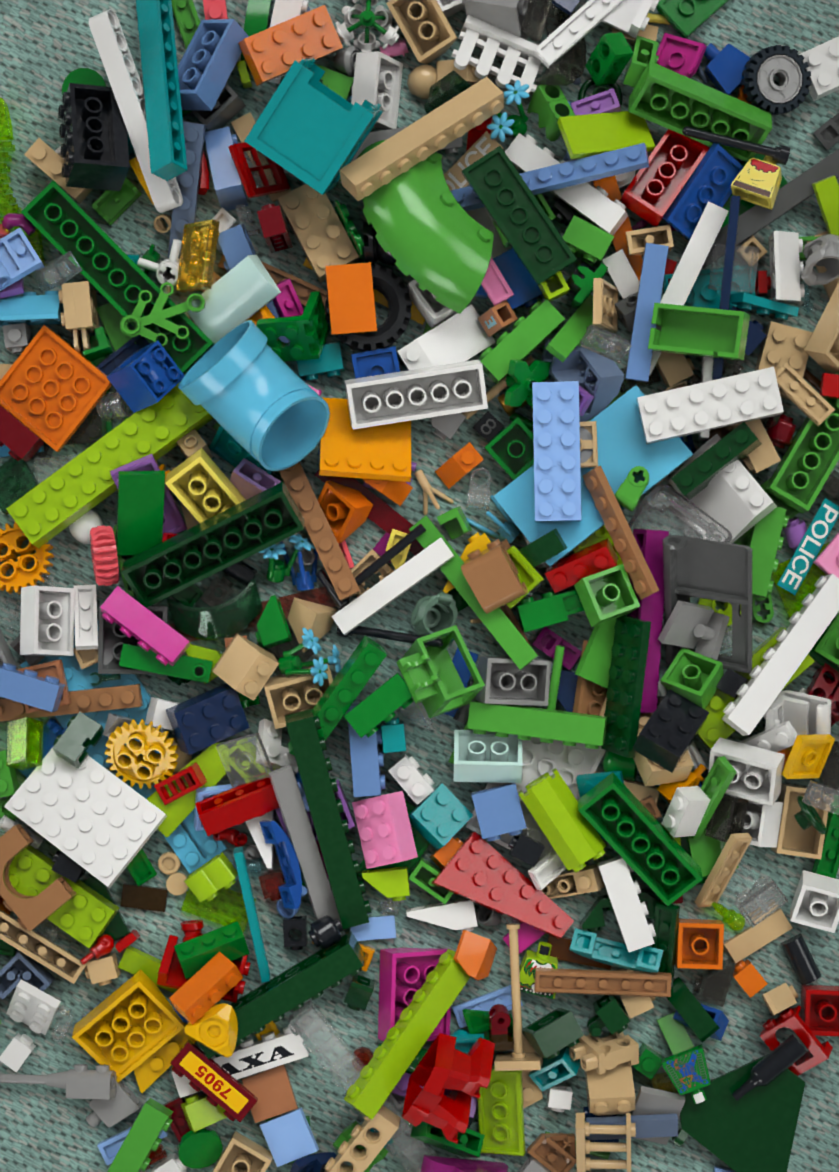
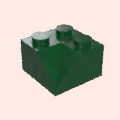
(553, 1033)

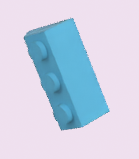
(31, 309)

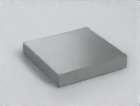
(681, 624)

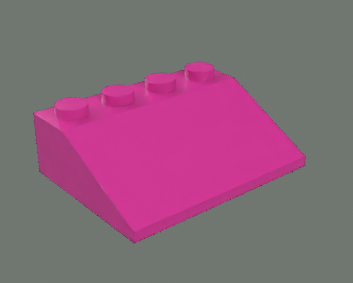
(400, 976)

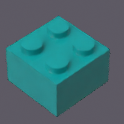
(439, 816)

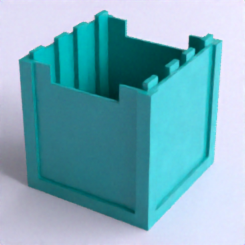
(312, 127)

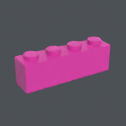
(144, 626)

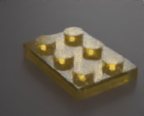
(198, 256)

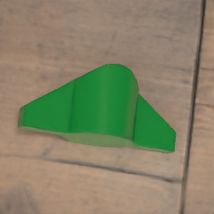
(151, 255)

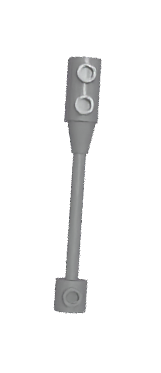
(78, 1082)

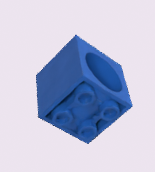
(145, 376)

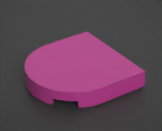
(680, 54)

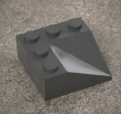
(111, 643)

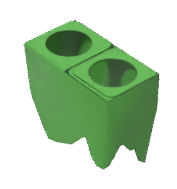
(541, 101)

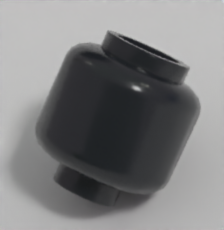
(325, 932)

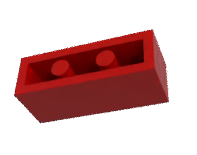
(581, 564)

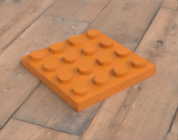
(52, 388)

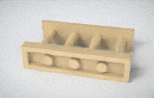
(585, 1146)

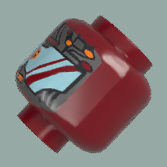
(783, 433)

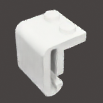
(805, 712)

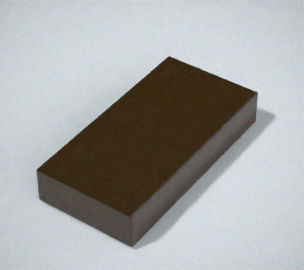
(144, 897)

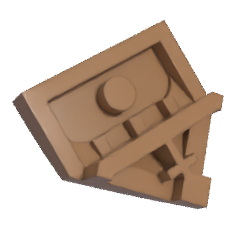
(554, 1151)

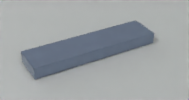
(646, 1126)

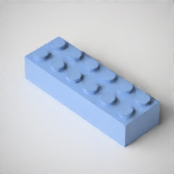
(557, 451)

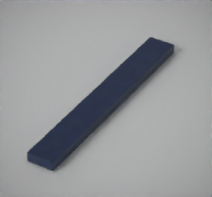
(728, 271)

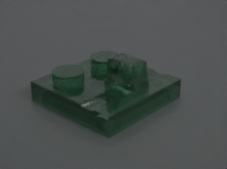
(15, 482)

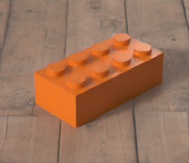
(302, 37)

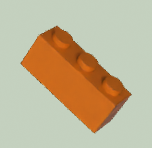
(206, 988)

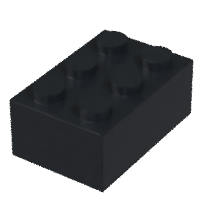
(670, 730)

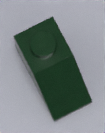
(359, 992)

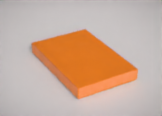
(351, 298)

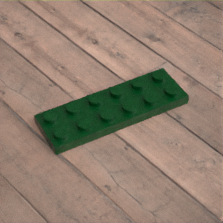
(519, 215)
(626, 684)

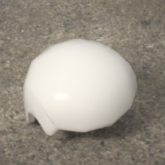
(81, 527)

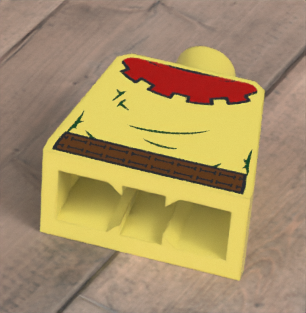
(758, 182)

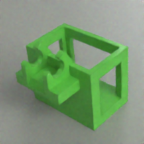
(433, 675)

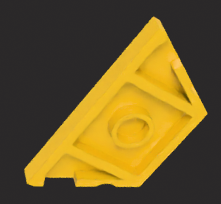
(160, 1061)

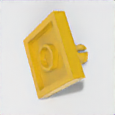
(808, 756)

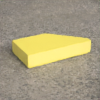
(401, 557)

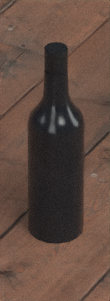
(772, 1065)

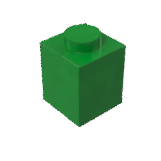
(649, 1061)

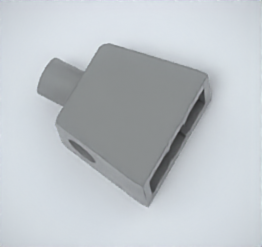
(115, 1109)

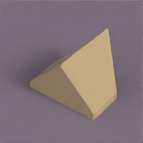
(310, 616)

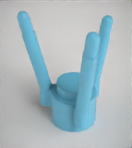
(505, 530)

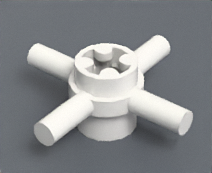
(161, 269)

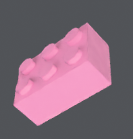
(384, 829)

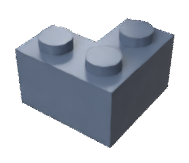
(23, 968)

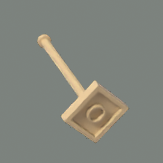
(518, 1059)

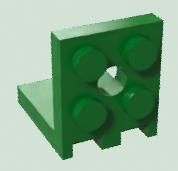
(305, 332)

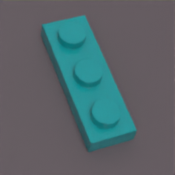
(764, 306)

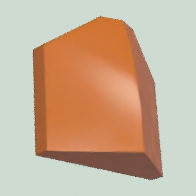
(475, 955)

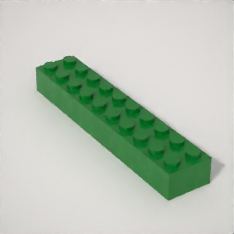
(110, 269)

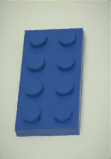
(708, 183)

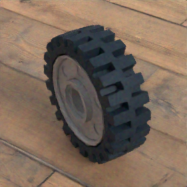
(792, 77)

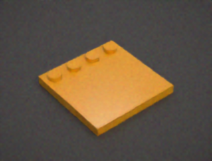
(367, 452)

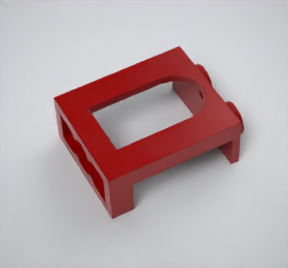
(790, 1019)

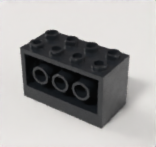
(93, 138)

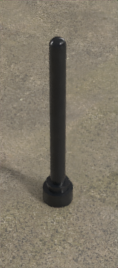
(779, 153)
(390, 635)

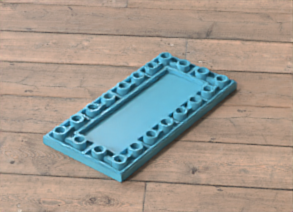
(620, 448)

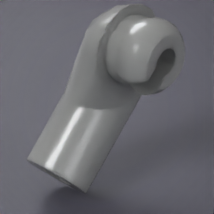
(253, 853)

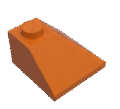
(344, 508)

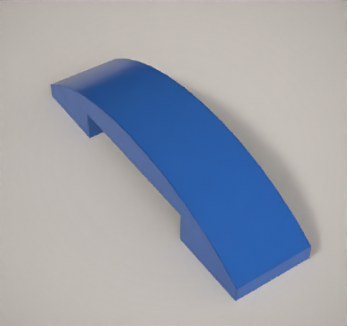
(289, 863)

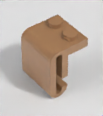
(493, 576)

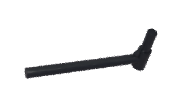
(374, 567)

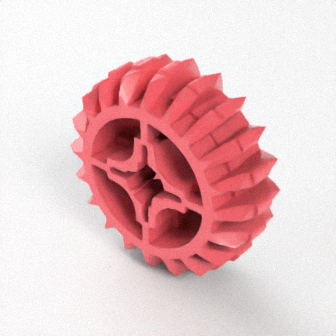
(104, 555)

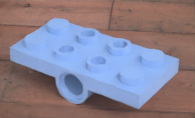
(16, 258)

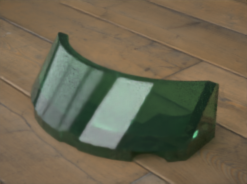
(218, 620)

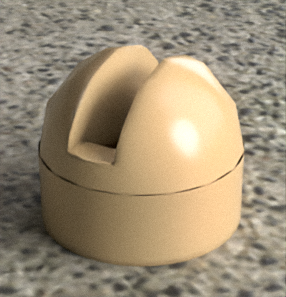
(160, 225)

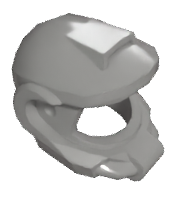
(821, 252)

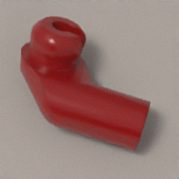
(231, 836)

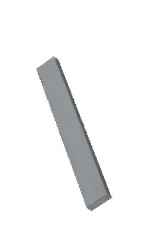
(304, 842)

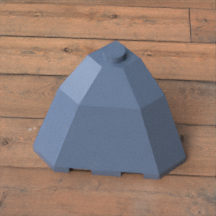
(593, 371)

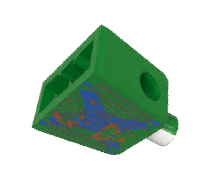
(689, 1072)

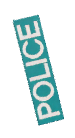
(809, 546)

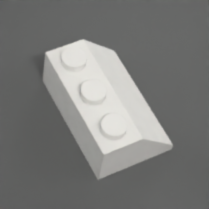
(378, 81)
(786, 267)
(47, 621)

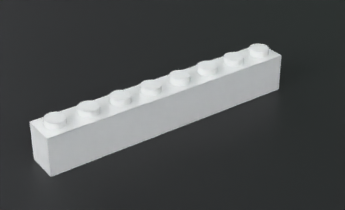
(784, 657)

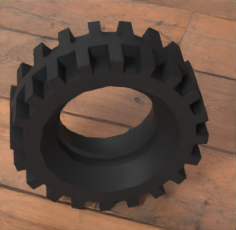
(397, 319)

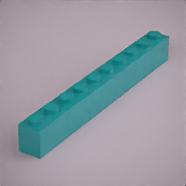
(161, 88)

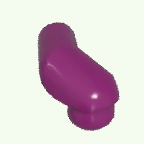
(18, 220)

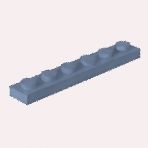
(188, 181)

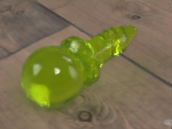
(734, 920)

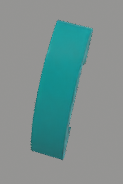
(615, 953)

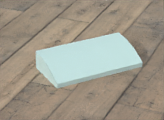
(235, 298)

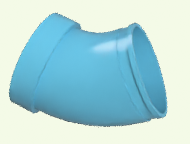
(257, 398)

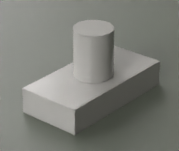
(711, 635)

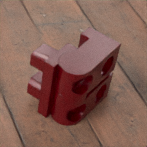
(827, 688)

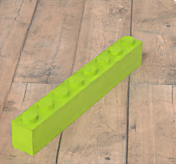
(407, 1036)

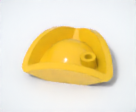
(216, 1029)

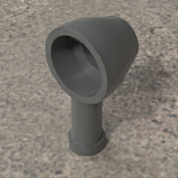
(488, 917)

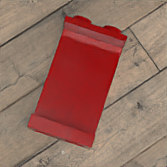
(172, 976)

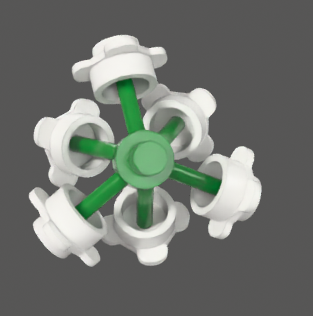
(380, 19)

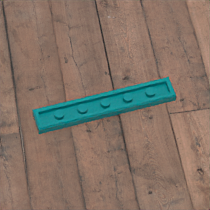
(252, 914)

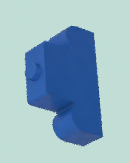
(519, 280)

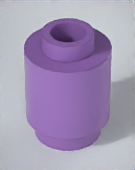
(794, 532)

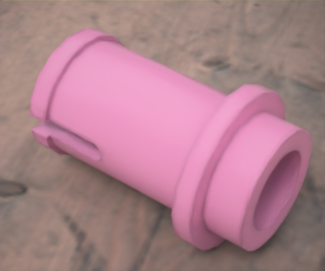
(397, 49)

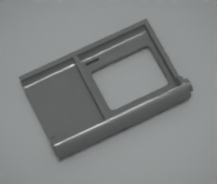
(715, 573)

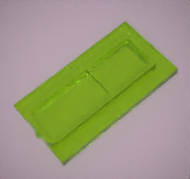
(223, 909)

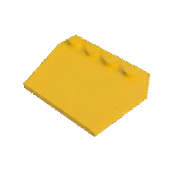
(128, 1026)

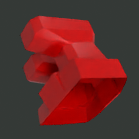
(451, 1069)

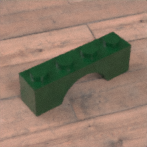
(729, 449)

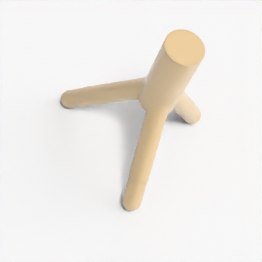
(428, 490)

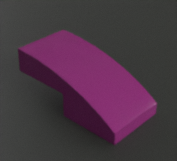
(547, 642)

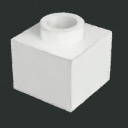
(559, 1098)

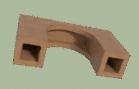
(29, 909)

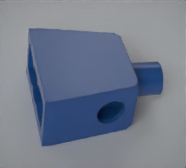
(725, 67)

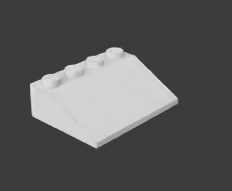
(731, 496)

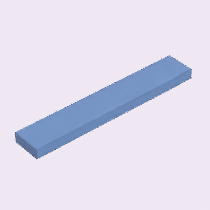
(648, 293)

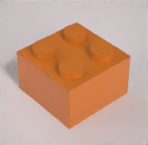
(699, 944)

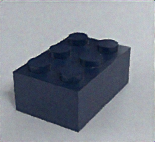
(207, 719)

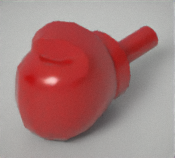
(102, 947)

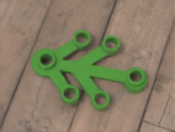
(158, 315)

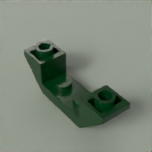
(594, 918)

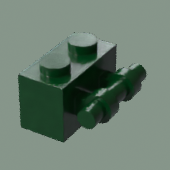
(609, 1014)

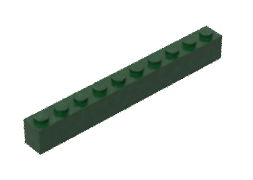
(327, 819)

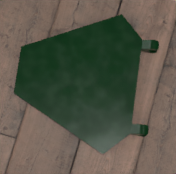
(748, 1132)

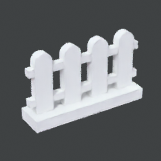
(500, 43)

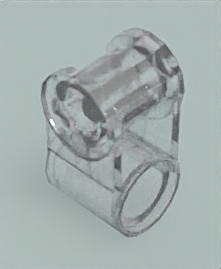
(479, 494)

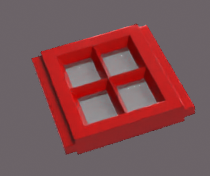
(258, 172)

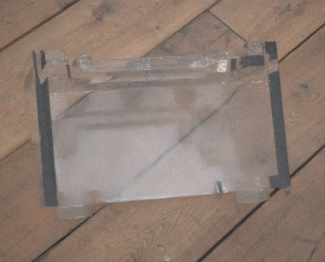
(672, 512)

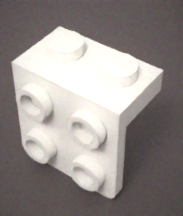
(631, 16)

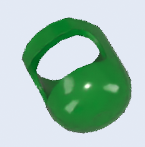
(616, 762)

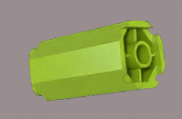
(561, 822)

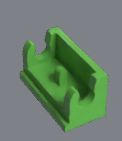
(115, 203)

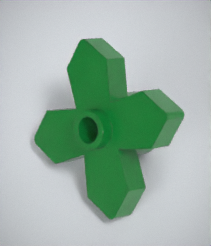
(520, 381)

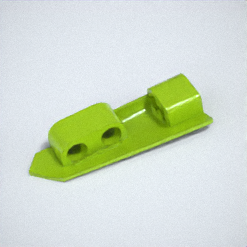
(180, 808)

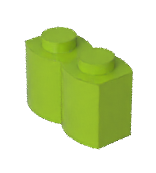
(212, 877)

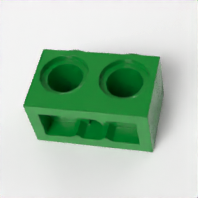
(609, 58)

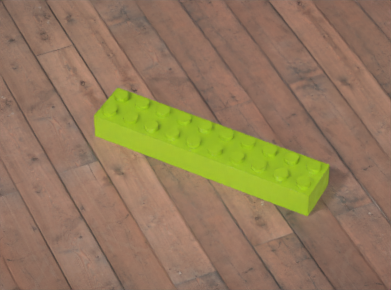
(87, 477)

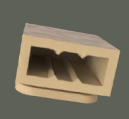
(611, 1091)

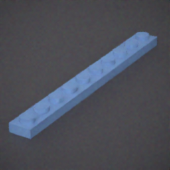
(570, 173)

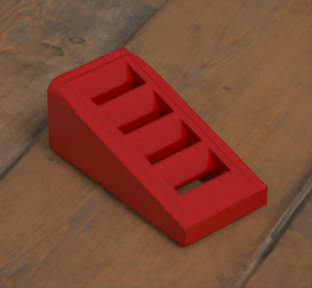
(196, 775)

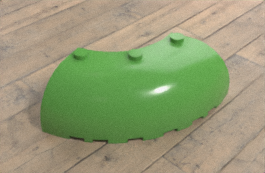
(430, 233)

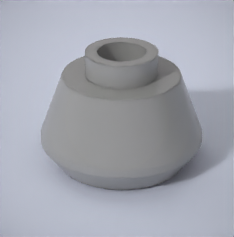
(345, 60)

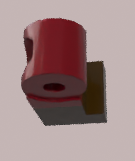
(498, 1028)

